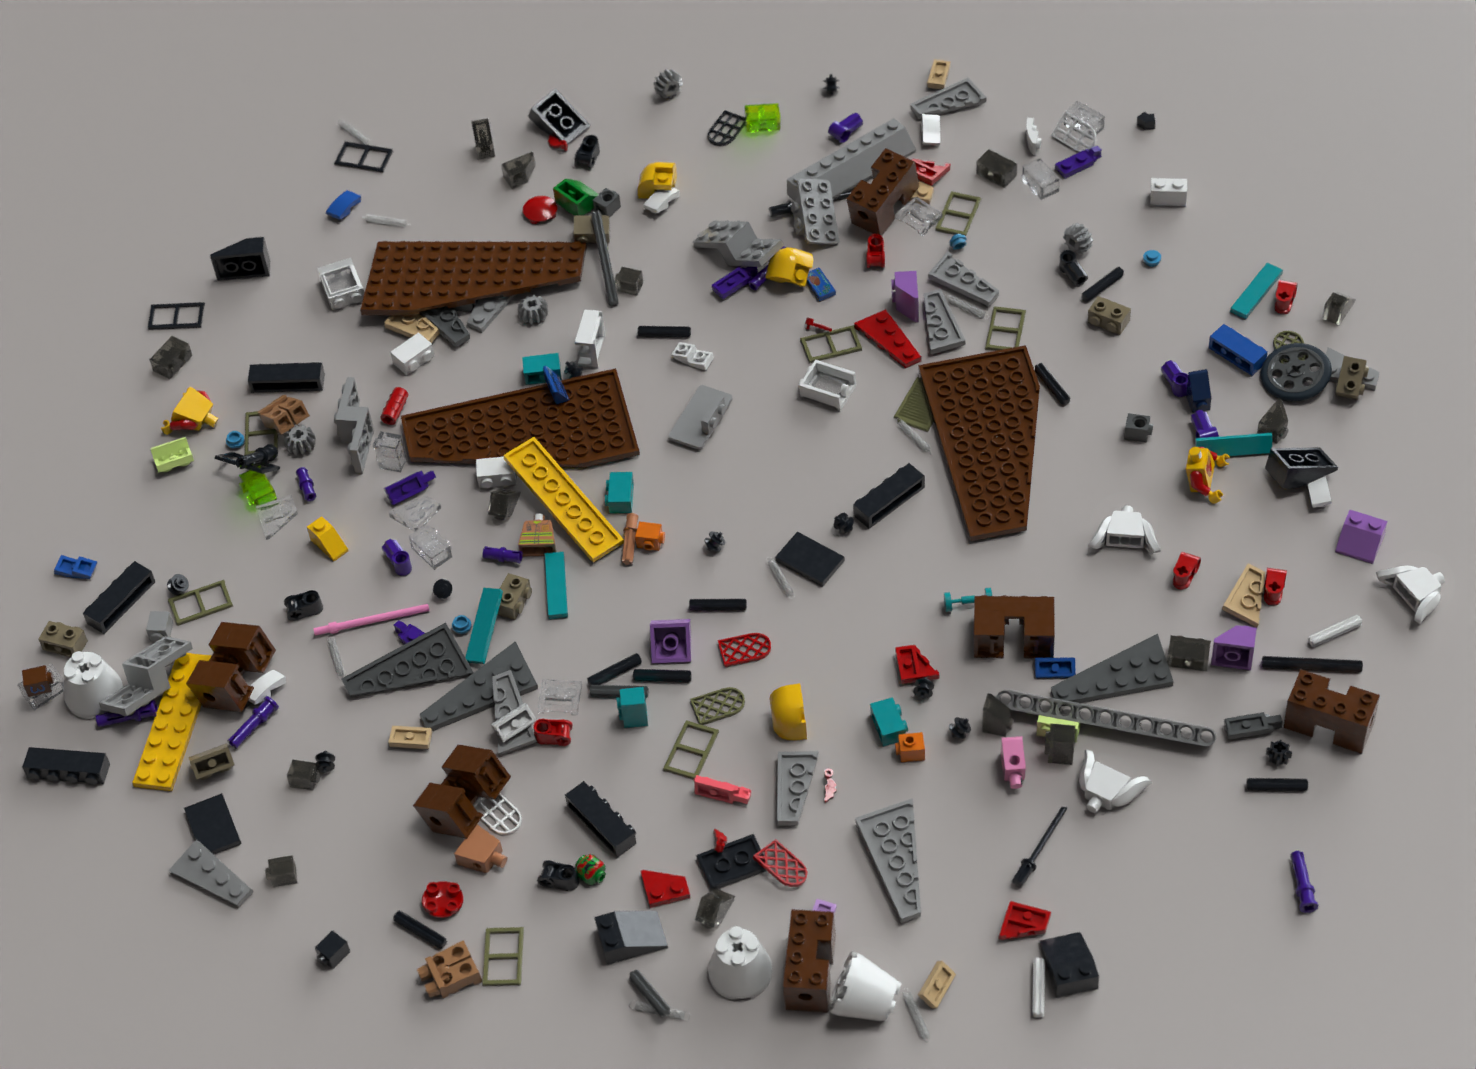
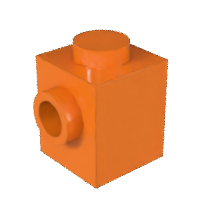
(649, 536)
(910, 747)

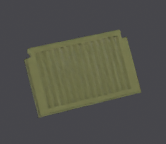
(915, 408)

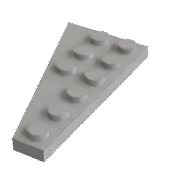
(892, 846)

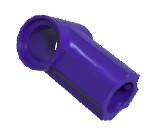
(843, 129)
(1176, 378)
(1203, 425)
(398, 557)

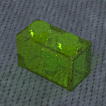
(762, 117)
(257, 488)

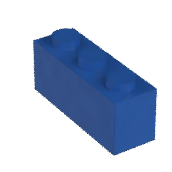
(1237, 349)

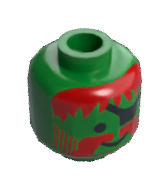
(590, 869)

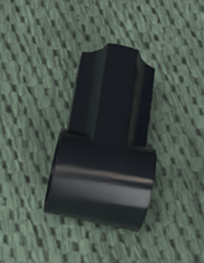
(1070, 267)

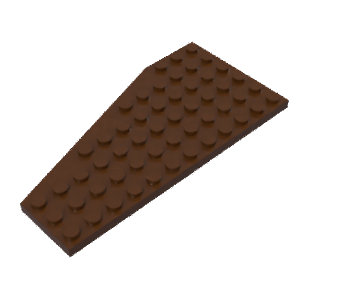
(455, 274)
(576, 433)
(987, 433)

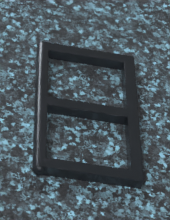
(367, 148)
(177, 307)
(225, 458)

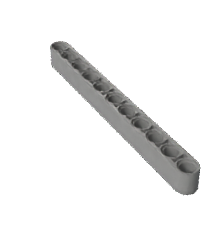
(1116, 715)

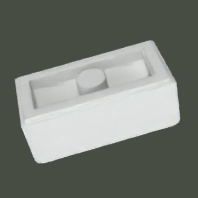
(514, 722)

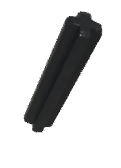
(1102, 284)
(664, 331)
(1052, 384)
(718, 604)
(614, 670)
(662, 675)
(1278, 784)
(420, 929)

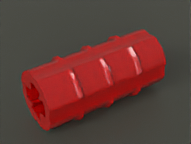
(394, 406)

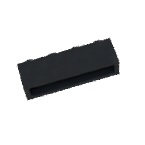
(286, 377)
(888, 495)
(119, 597)
(66, 765)
(601, 819)

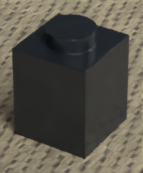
(332, 950)

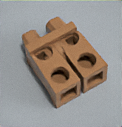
(283, 414)
(450, 970)

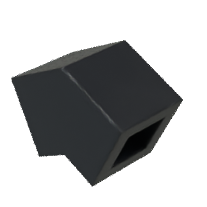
(1146, 121)

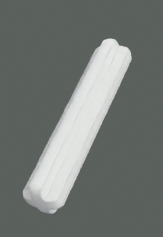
(1335, 630)
(1038, 987)

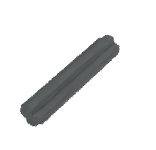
(612, 690)
(649, 993)

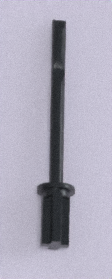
(786, 208)
(1028, 865)

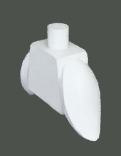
(1125, 530)
(1416, 587)
(1107, 786)

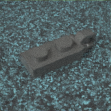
(1251, 725)

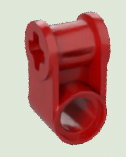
(876, 251)
(1285, 295)
(1185, 570)
(1274, 586)
(553, 731)

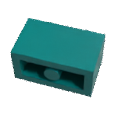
(534, 367)
(620, 492)
(632, 707)
(888, 721)

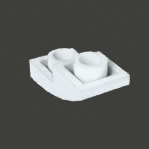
(930, 130)
(1032, 136)
(660, 200)
(691, 356)
(1319, 493)
(264, 684)

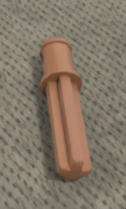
(629, 538)

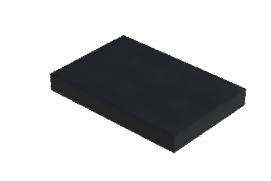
(810, 558)
(213, 824)
(732, 864)

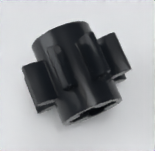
(1278, 752)

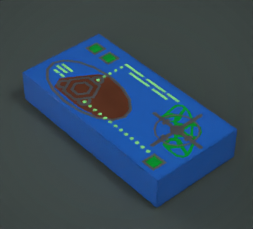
(820, 284)

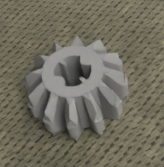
(668, 83)
(1078, 238)
(532, 309)
(299, 440)

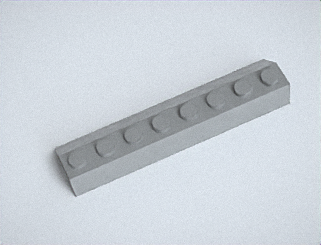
(854, 161)

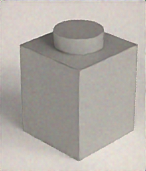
(159, 625)

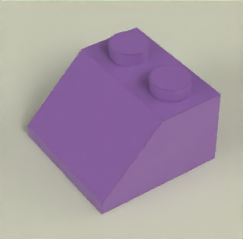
(906, 294)
(1361, 536)
(670, 640)
(1235, 648)

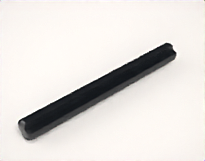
(1312, 663)

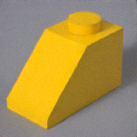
(327, 538)

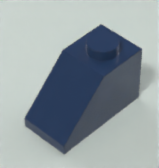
(1198, 391)

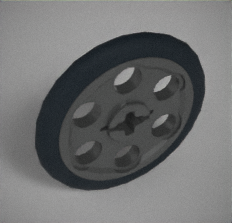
(1299, 391)

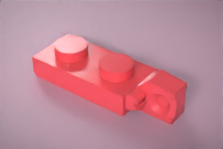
(721, 790)

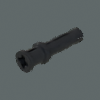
(261, 456)

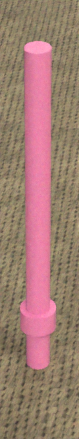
(334, 627)

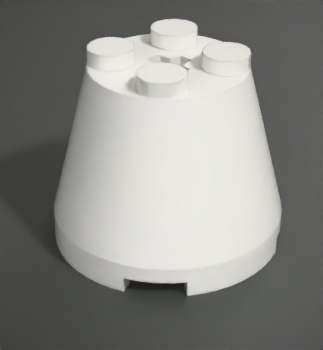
(87, 683)
(739, 965)
(863, 990)

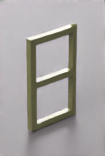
(946, 210)
(1005, 329)
(834, 353)
(256, 433)
(204, 612)
(704, 754)
(487, 956)

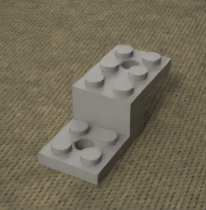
(738, 243)
(354, 425)
(146, 676)

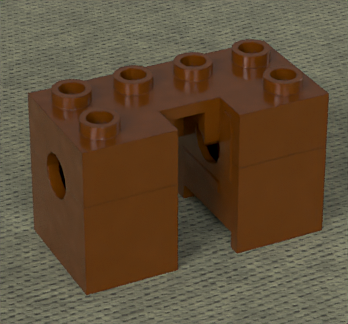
(873, 203)
(994, 612)
(236, 650)
(1347, 715)
(470, 775)
(809, 960)

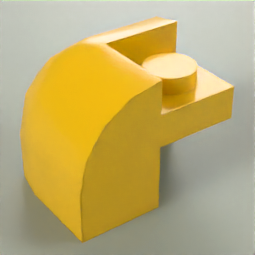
(656, 177)
(790, 266)
(788, 712)

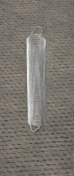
(357, 133)
(396, 224)
(966, 307)
(913, 432)
(783, 578)
(333, 656)
(679, 1012)
(917, 1014)

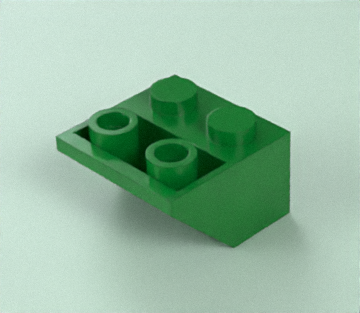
(574, 196)

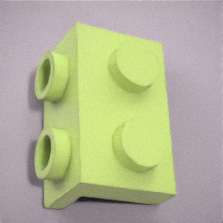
(172, 455)
(1044, 724)

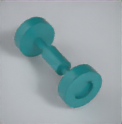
(964, 599)

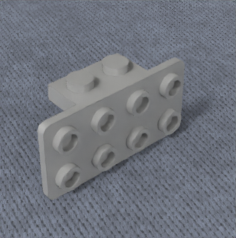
(815, 212)
(700, 417)

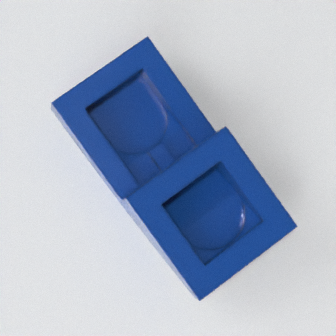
(342, 204)
(75, 568)

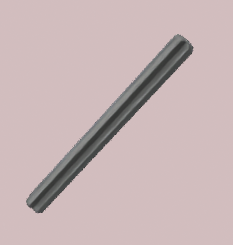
(604, 258)

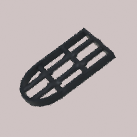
(722, 143)

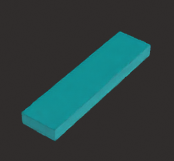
(1256, 290)
(1237, 444)
(556, 585)
(484, 625)

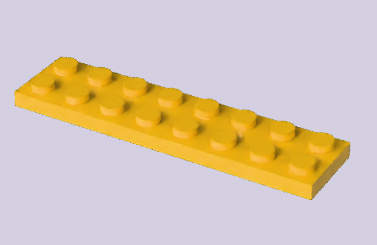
(563, 499)
(170, 729)

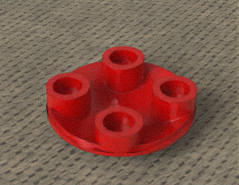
(540, 209)
(442, 899)

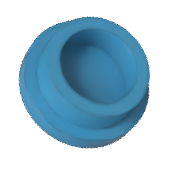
(958, 241)
(1152, 258)
(235, 439)
(461, 624)

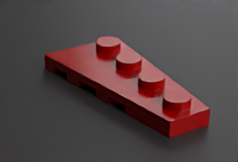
(889, 336)

